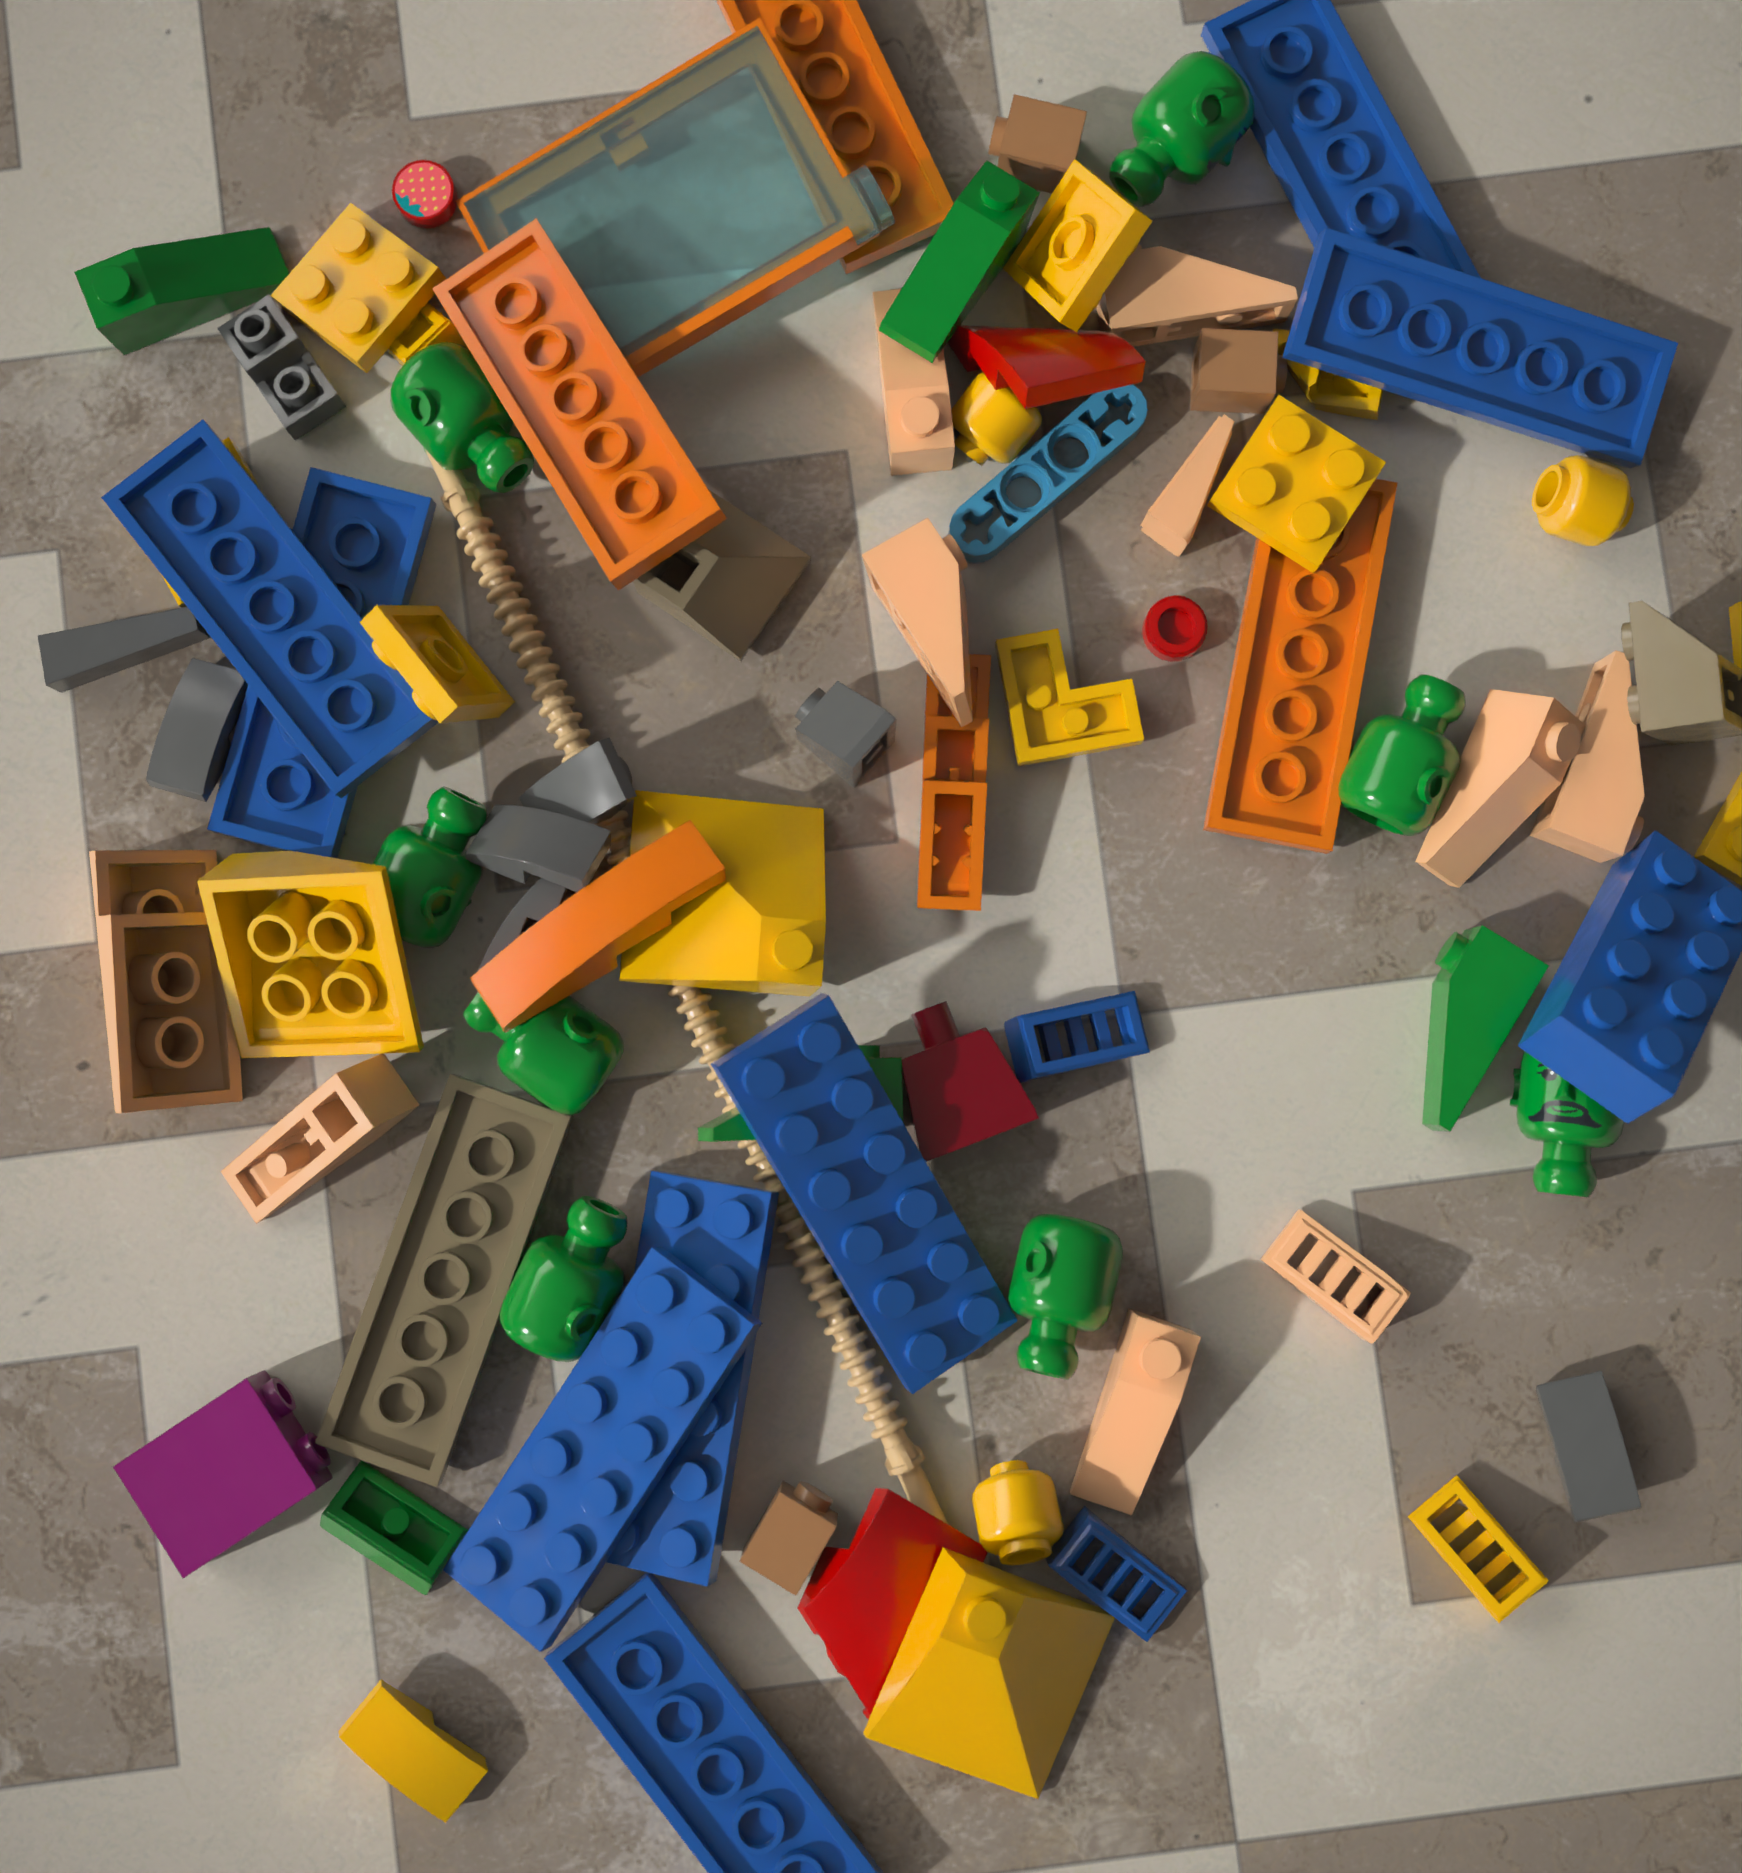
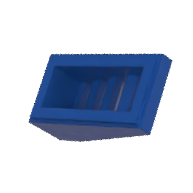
(1025, 1048)
(1075, 1541)

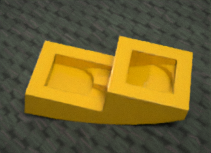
(412, 1753)

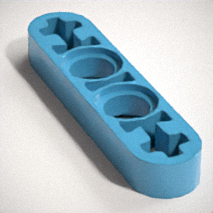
(1042, 467)

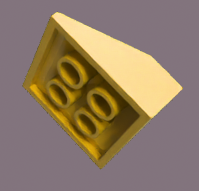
(757, 926)
(310, 956)
(989, 1674)

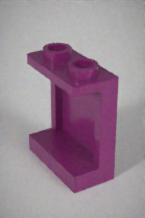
(224, 1471)

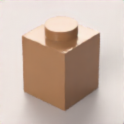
(1037, 141)
(1236, 371)
(790, 1535)

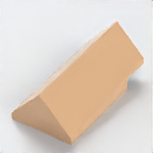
(162, 982)

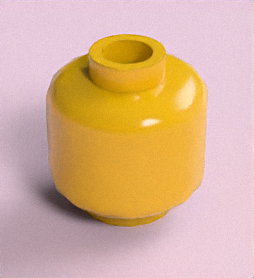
(992, 422)
(1583, 500)
(1017, 1513)

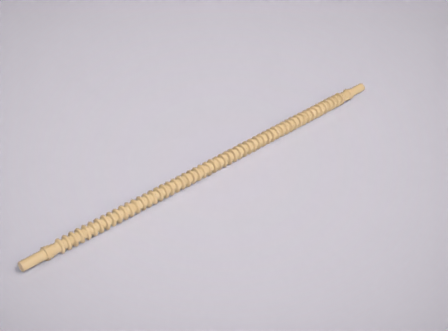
(902, 1456)

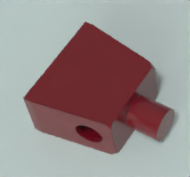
(959, 1086)

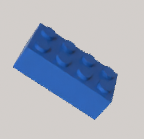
(1640, 979)

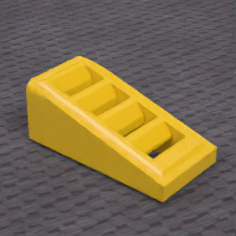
(1512, 1593)

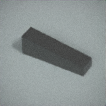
(102, 649)

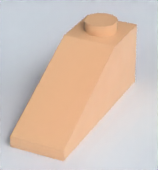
(1175, 295)
(914, 402)
(925, 596)
(1503, 777)
(1603, 787)
(320, 1135)
(1134, 1410)

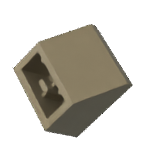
(1681, 683)

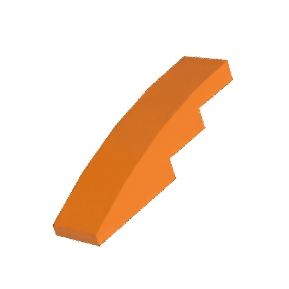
(954, 798)
(597, 924)

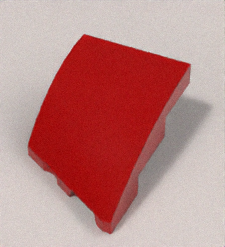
(1048, 363)
(869, 1593)

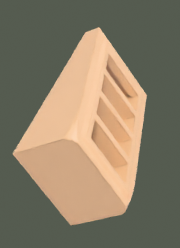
(1179, 506)
(1380, 1311)

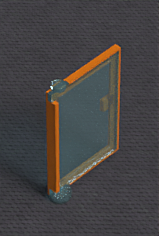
(689, 199)

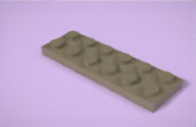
(444, 1280)

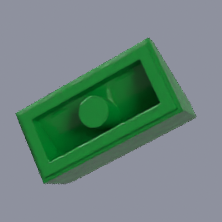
(392, 1527)

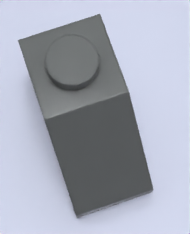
(845, 730)

